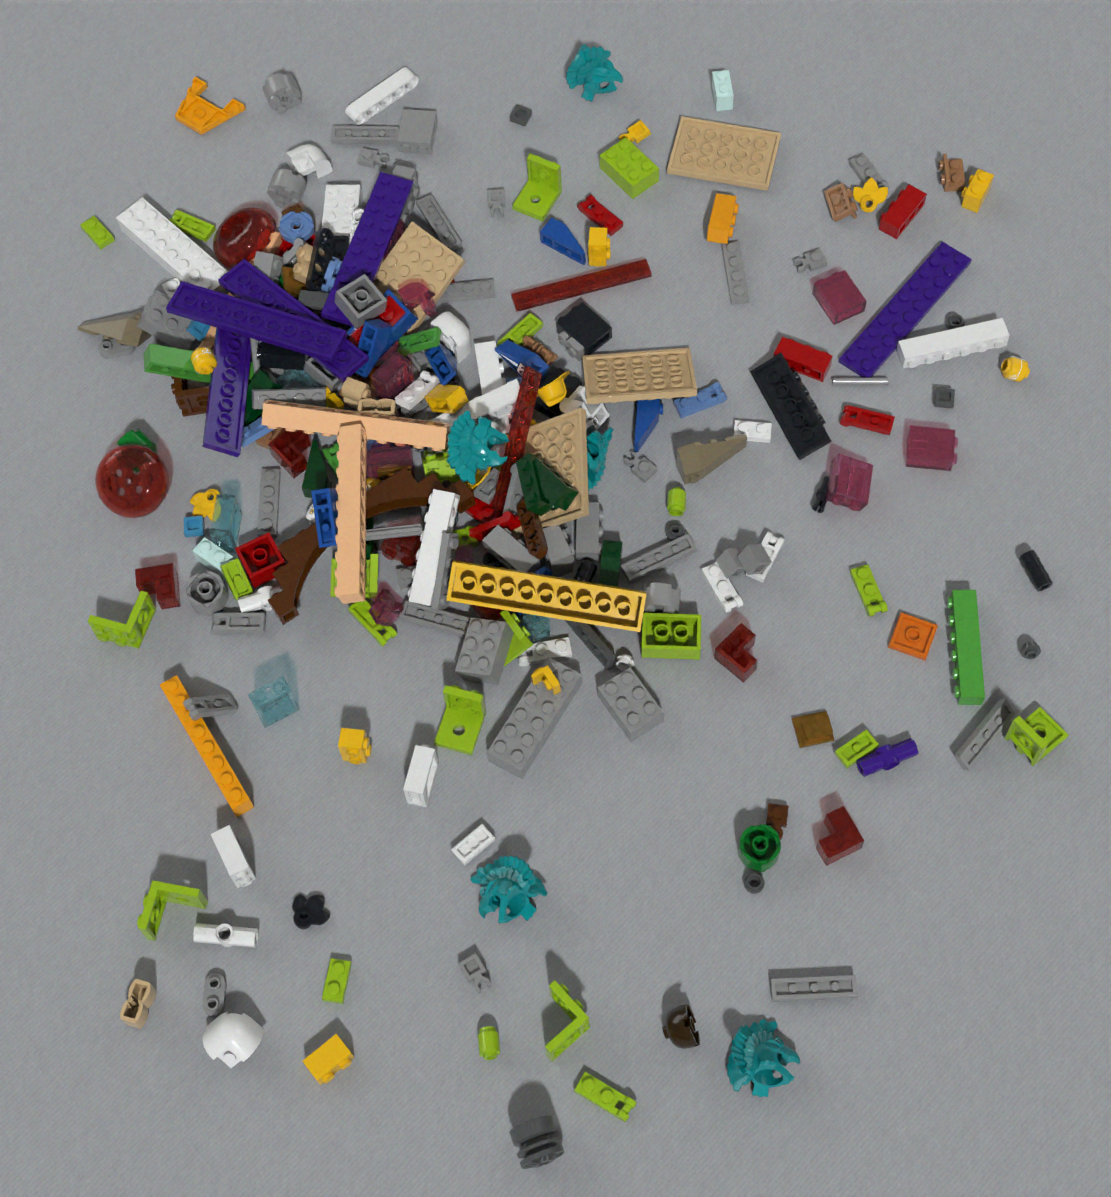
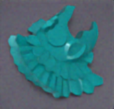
(592, 69)
(471, 445)
(596, 454)
(508, 885)
(755, 1057)

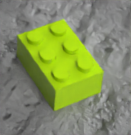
(629, 168)
(671, 636)

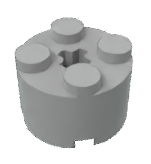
(281, 92)
(286, 188)
(207, 593)
(662, 598)

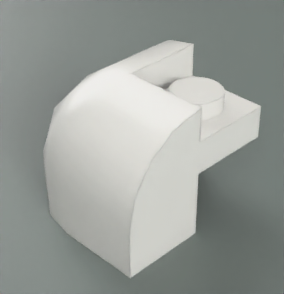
(308, 159)
(454, 334)
(577, 400)
(232, 1038)

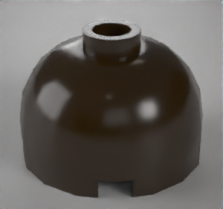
(681, 1027)

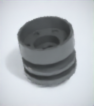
(538, 1146)

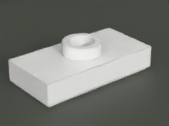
(473, 844)

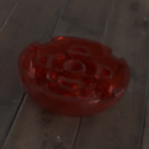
(243, 235)
(152, 478)

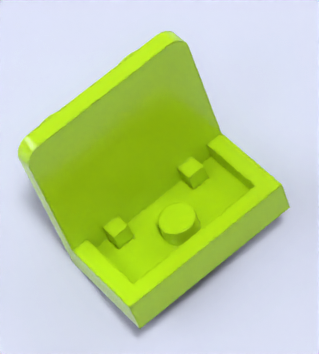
(520, 640)

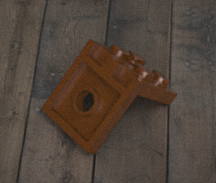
(190, 400)

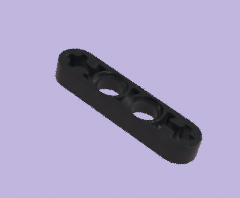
(316, 258)

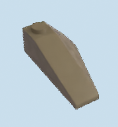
(120, 327)
(699, 459)

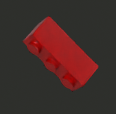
(902, 211)
(805, 358)

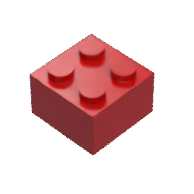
(260, 559)

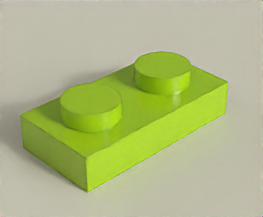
(97, 232)
(236, 578)
(856, 749)
(336, 981)

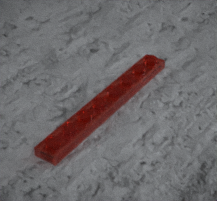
(581, 285)
(518, 433)

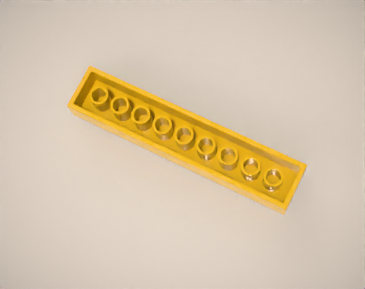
(546, 596)

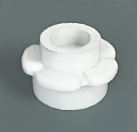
(624, 662)

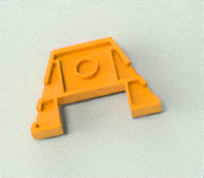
(201, 114)

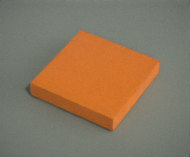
(913, 636)

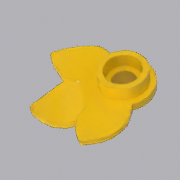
(872, 193)
(479, 477)
(204, 506)

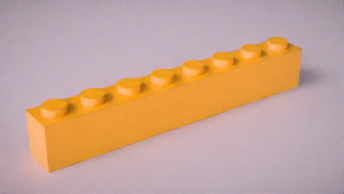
(208, 749)

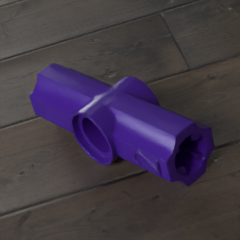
(887, 757)

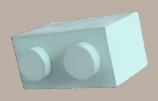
(722, 90)
(211, 556)

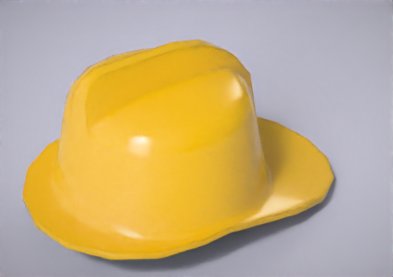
(554, 392)

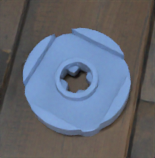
(292, 219)
(331, 273)

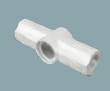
(258, 600)
(213, 934)

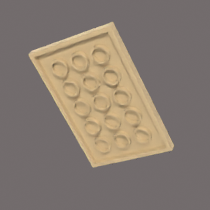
(724, 153)
(421, 260)
(639, 376)
(564, 447)

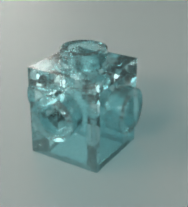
(537, 626)

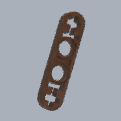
(529, 530)

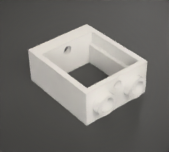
(421, 775)
(233, 857)

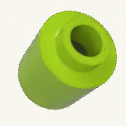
(676, 501)
(488, 1043)

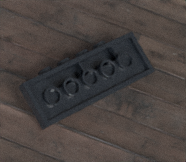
(791, 406)

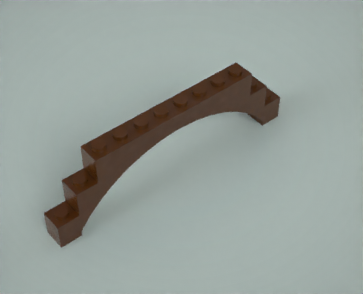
(303, 549)

